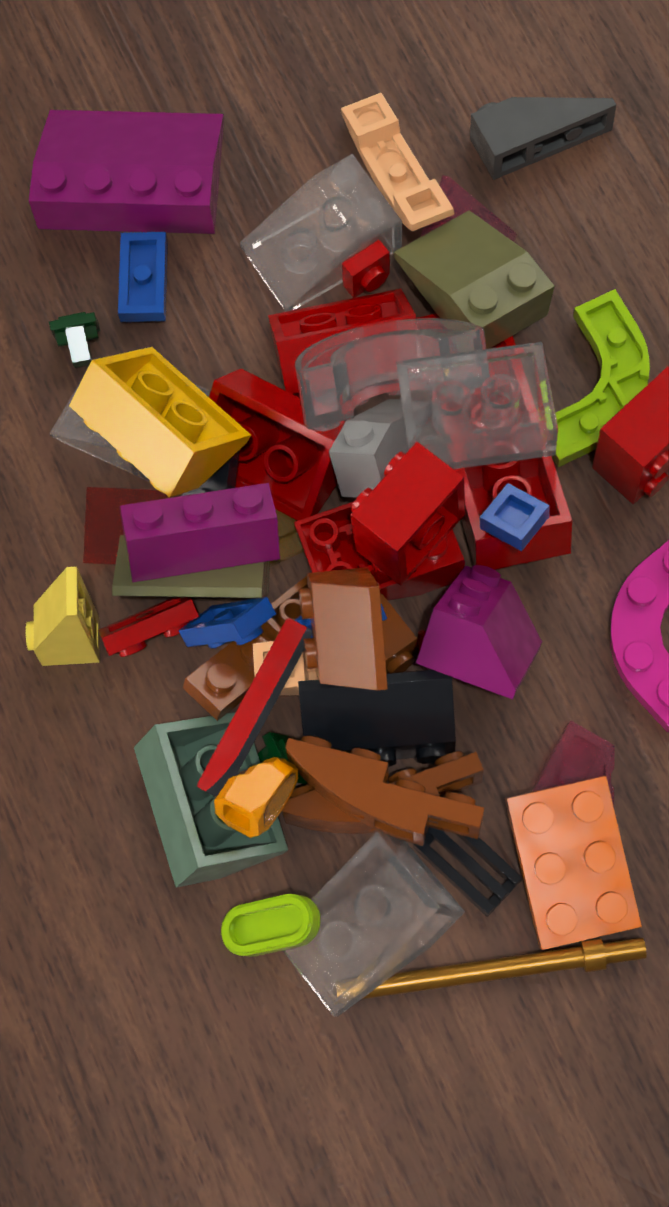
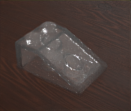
(317, 230)
(373, 922)

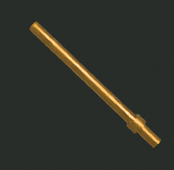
(592, 955)

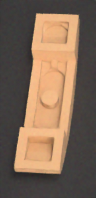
(393, 164)

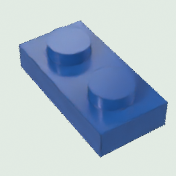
(143, 277)
(228, 622)

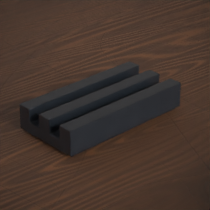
(458, 881)

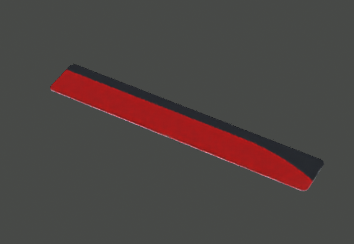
(255, 707)

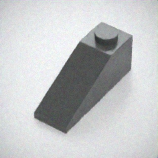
(534, 128)

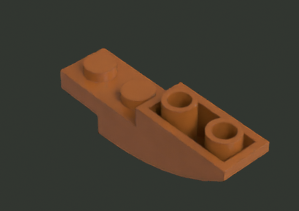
(228, 674)
(360, 788)
(313, 812)

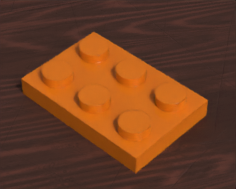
(573, 862)

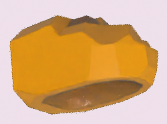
(256, 796)

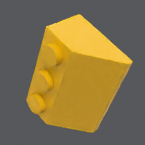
(157, 419)

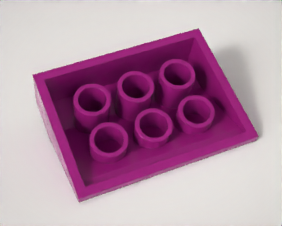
(127, 171)

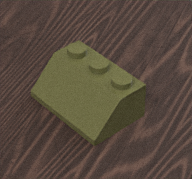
(235, 581)

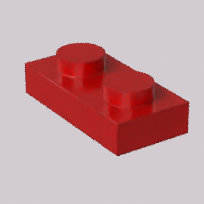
(130, 633)

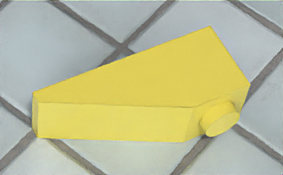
(65, 623)

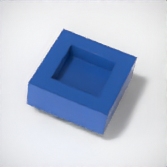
(514, 516)

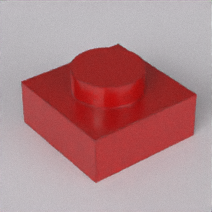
(366, 269)

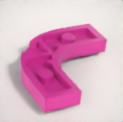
(637, 635)

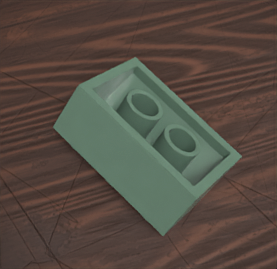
(192, 835)

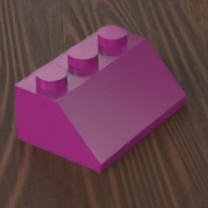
(200, 532)
(481, 633)

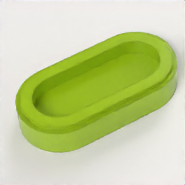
(270, 925)

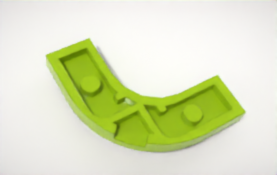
(623, 374)

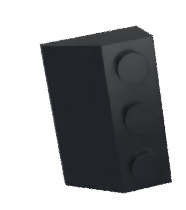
(397, 723)

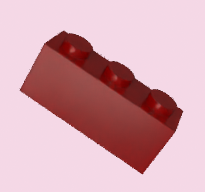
(303, 327)
(280, 445)

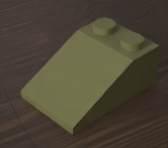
(477, 277)

